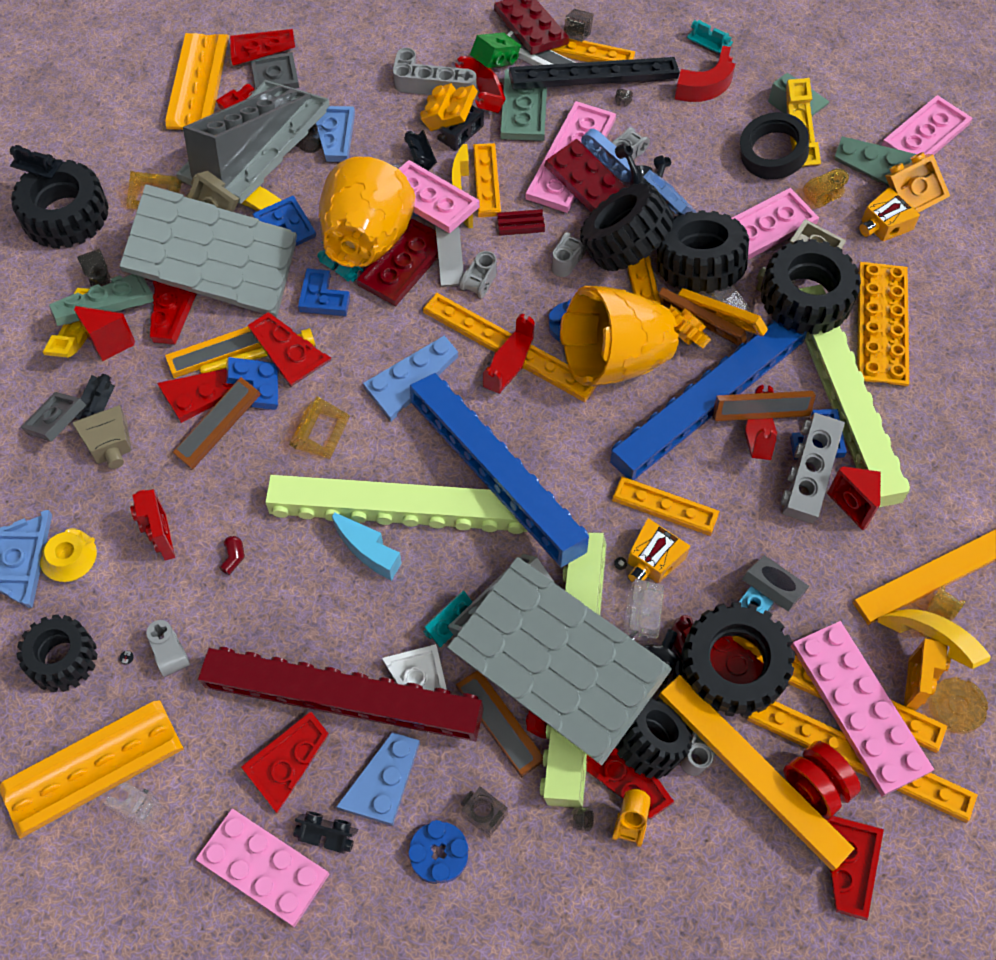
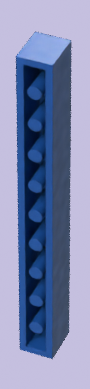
(696, 404)
(500, 470)

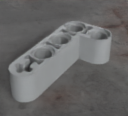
(424, 78)

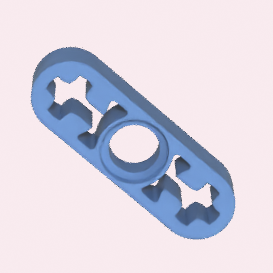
(593, 141)

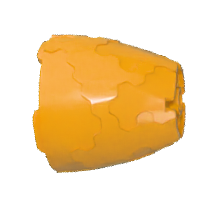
(363, 210)
(615, 335)

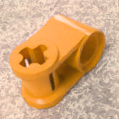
(633, 817)

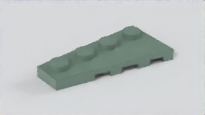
(870, 158)
(113, 297)

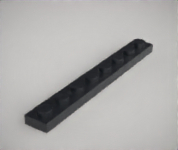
(593, 72)

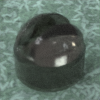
(623, 96)
(582, 818)

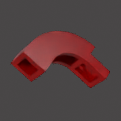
(709, 84)

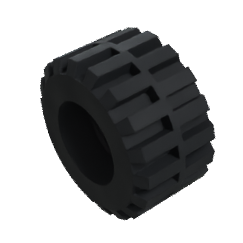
(45, 637)
(655, 741)

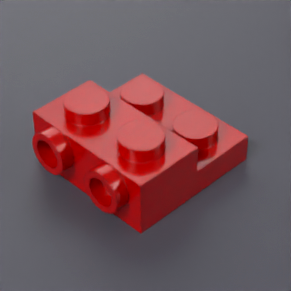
(153, 521)

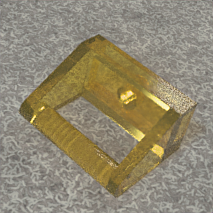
(139, 179)
(314, 408)

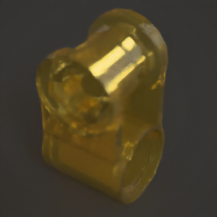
(826, 187)
(944, 605)

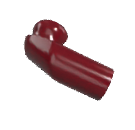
(235, 554)
(679, 626)

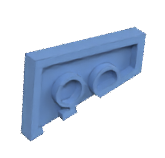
(336, 132)
(383, 781)

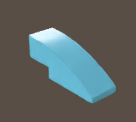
(368, 546)

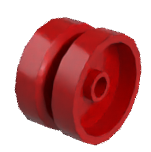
(823, 778)

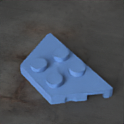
(666, 190)
(20, 557)

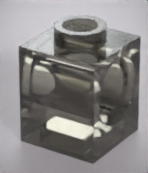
(578, 24)
(489, 823)

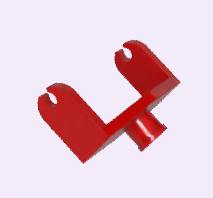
(488, 84)
(510, 356)
(761, 433)

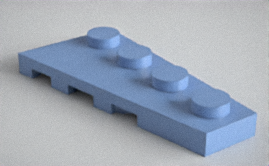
(392, 386)

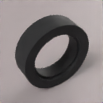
(774, 123)

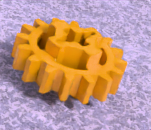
(689, 327)

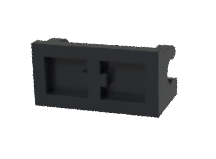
(460, 133)

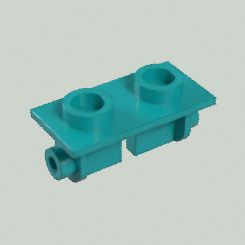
(712, 40)
(347, 273)
(438, 628)

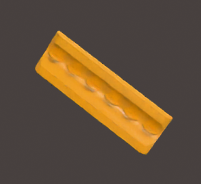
(196, 79)
(883, 324)
(89, 768)

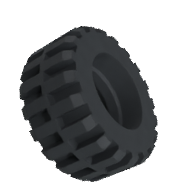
(66, 224)
(626, 227)
(704, 252)
(812, 262)
(756, 628)

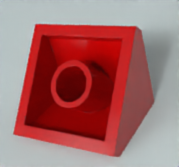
(105, 330)
(857, 493)

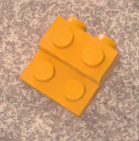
(448, 106)
(918, 182)
(924, 671)

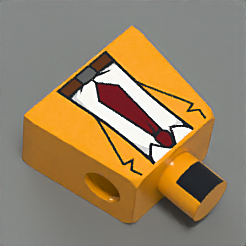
(888, 216)
(656, 553)

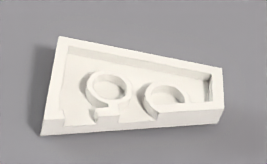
(418, 667)

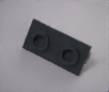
(420, 149)
(34, 162)
(96, 395)
(336, 832)

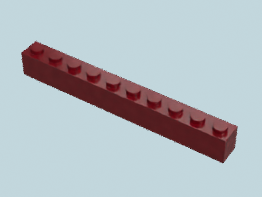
(343, 693)

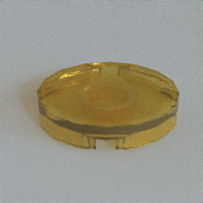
(950, 705)

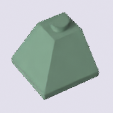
(778, 96)

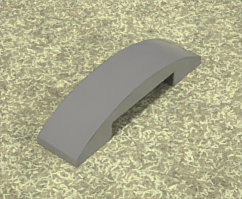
(449, 257)

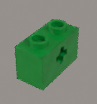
(495, 50)

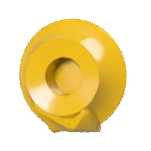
(68, 555)

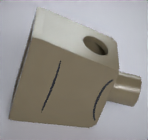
(106, 436)

